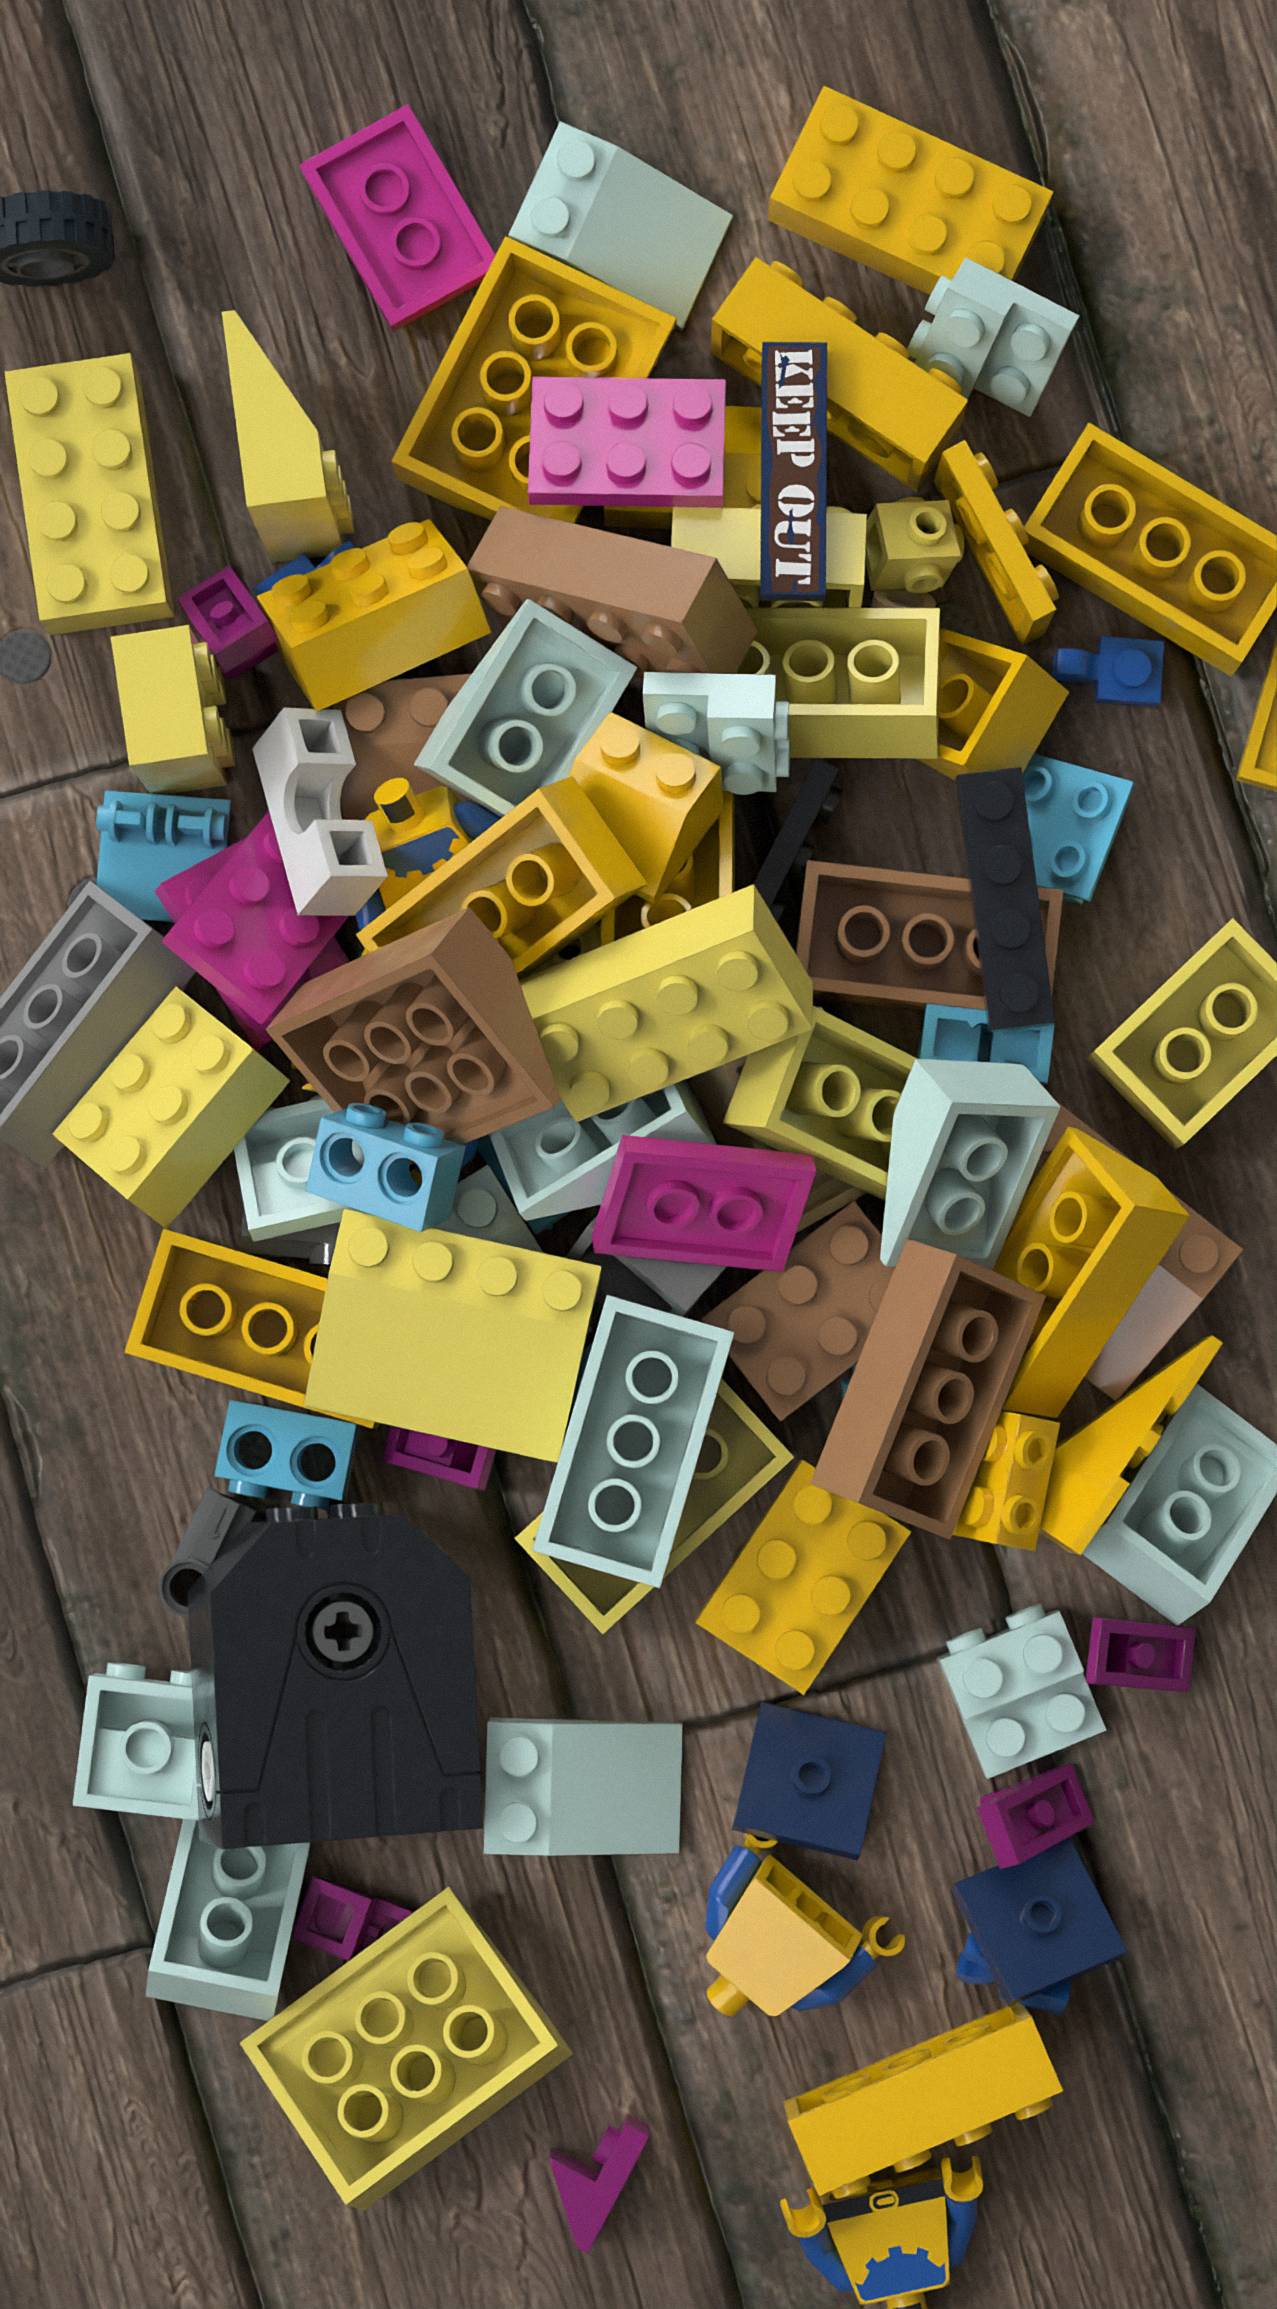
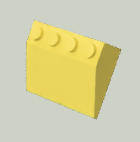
(287, 476)
(452, 1336)
(405, 2050)

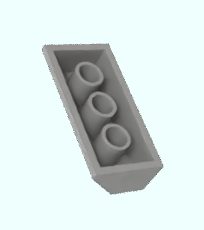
(75, 1013)

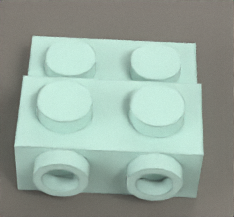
(992, 336)
(726, 721)
(275, 1170)
(1020, 1690)
(138, 1744)

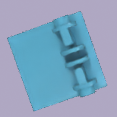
(1072, 823)
(152, 840)

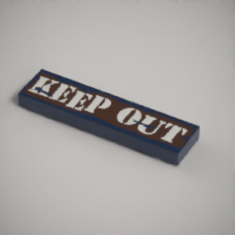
(793, 471)

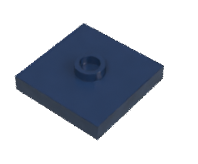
(809, 1781)
(1038, 1922)

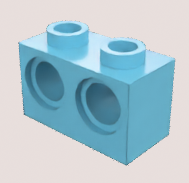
(964, 1036)
(384, 1180)
(290, 1437)

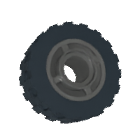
(54, 238)

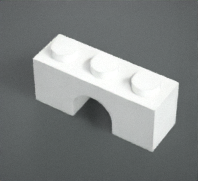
(302, 770)

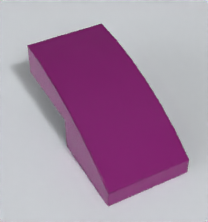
(344, 1918)

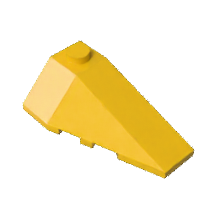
(1092, 1460)

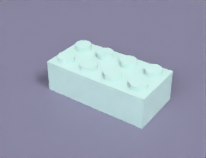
(633, 1441)

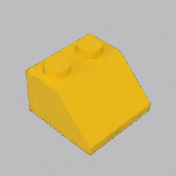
(990, 707)
(650, 797)

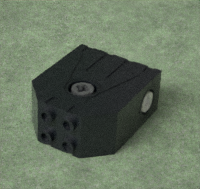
(344, 1727)

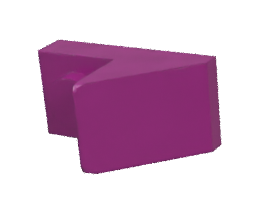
(229, 622)
(439, 1457)
(1140, 1654)
(1034, 1814)
(591, 2193)

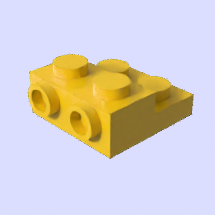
(1011, 1483)

